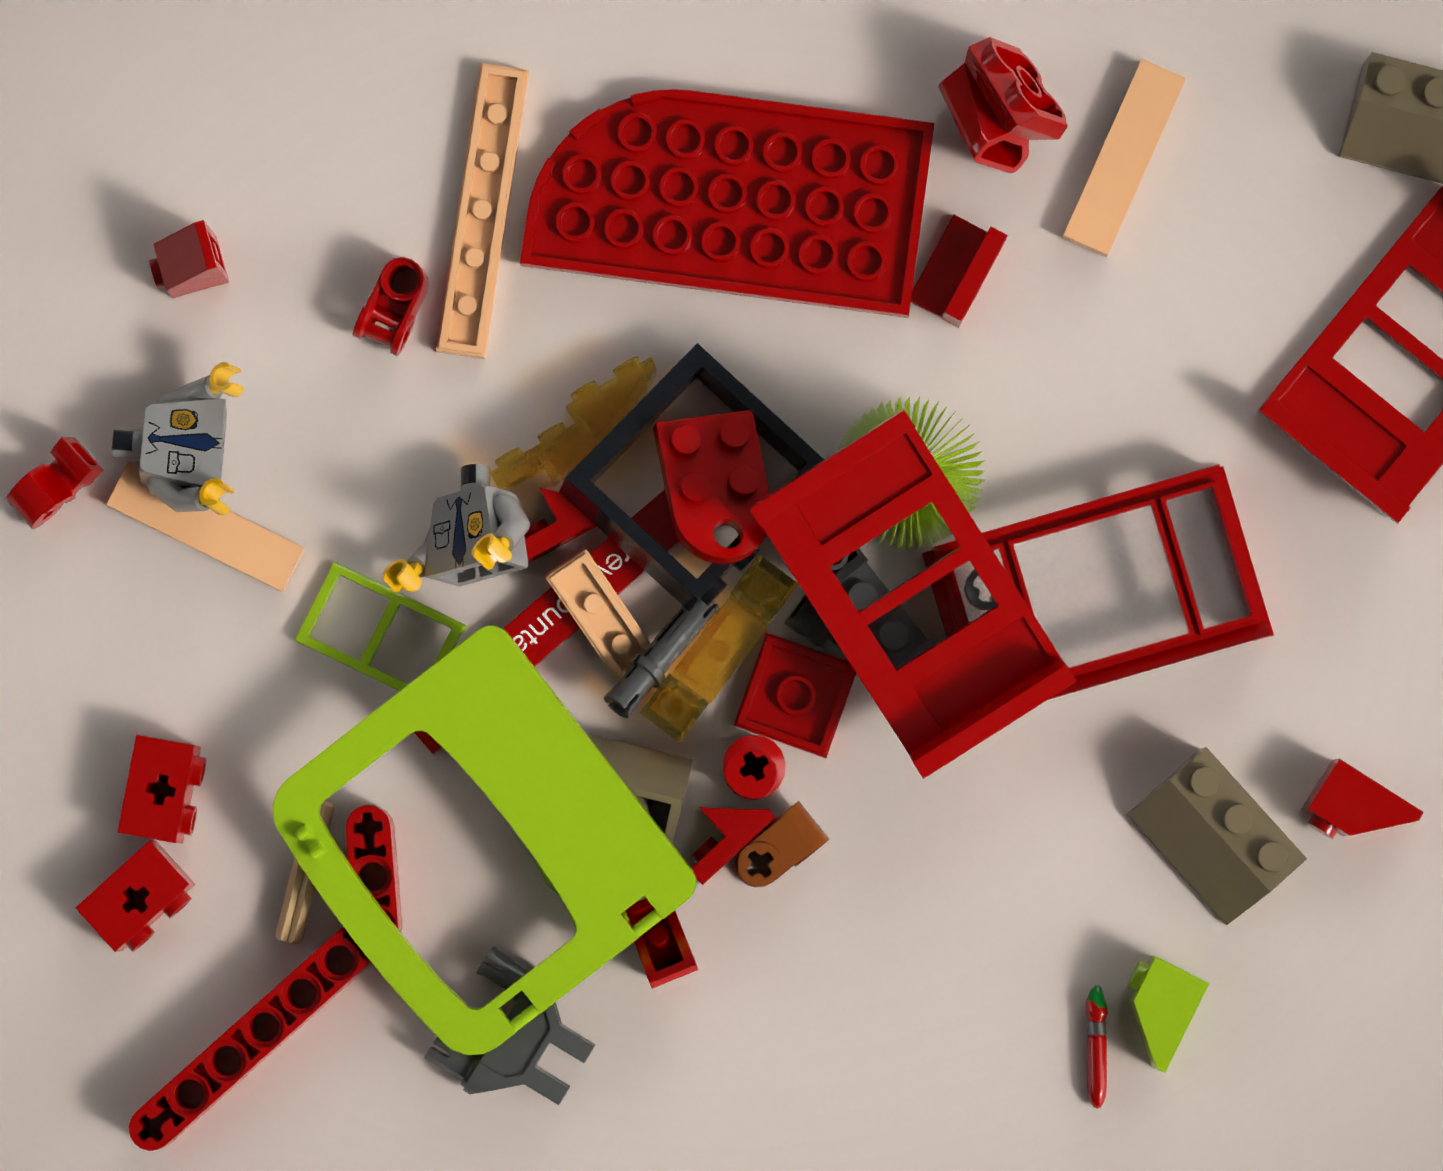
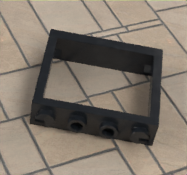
(625, 532)

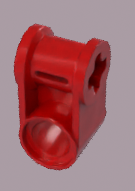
(392, 308)

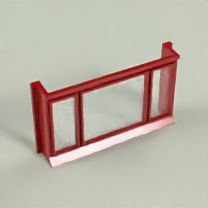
(1126, 578)

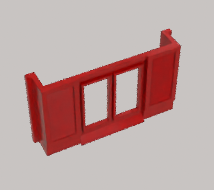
(1344, 418)
(963, 683)

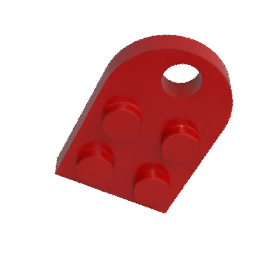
(711, 480)

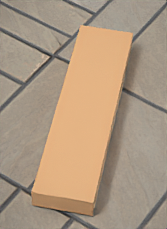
(1124, 158)
(224, 538)

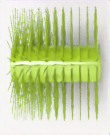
(926, 516)

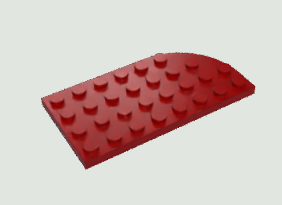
(737, 200)

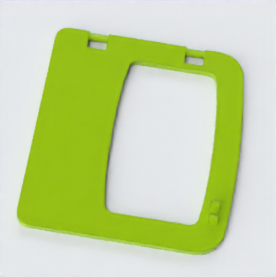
(550, 787)

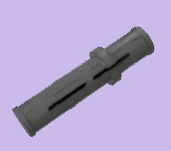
(649, 668)

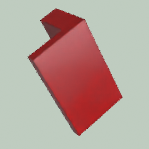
(957, 270)

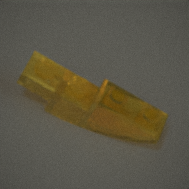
(594, 415)

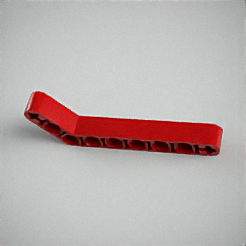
(278, 1001)

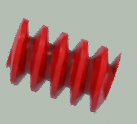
(759, 748)

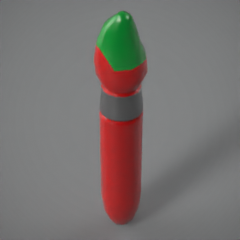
(1097, 1013)

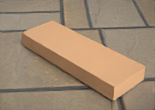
(598, 611)

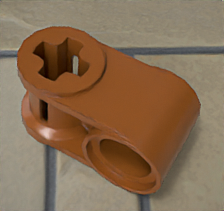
(786, 842)

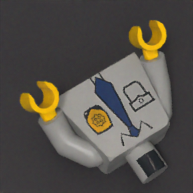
(184, 443)
(469, 538)

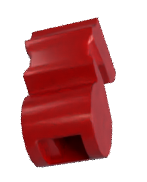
(52, 485)

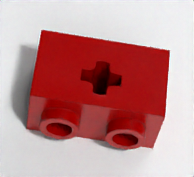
(149, 765)
(109, 903)

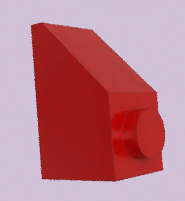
(188, 261)
(1354, 803)

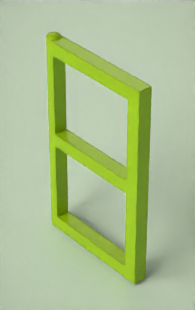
(396, 600)

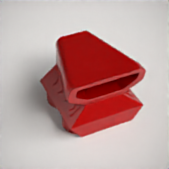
(1001, 105)

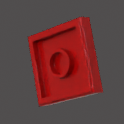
(795, 695)

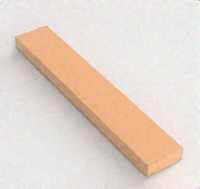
(482, 211)

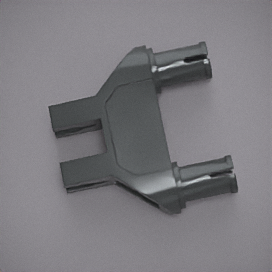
(516, 1058)

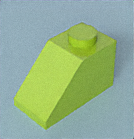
(1163, 1006)

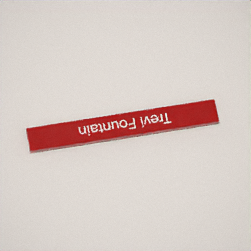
(548, 622)

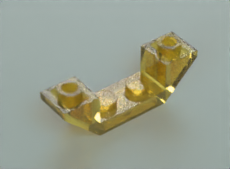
(720, 649)

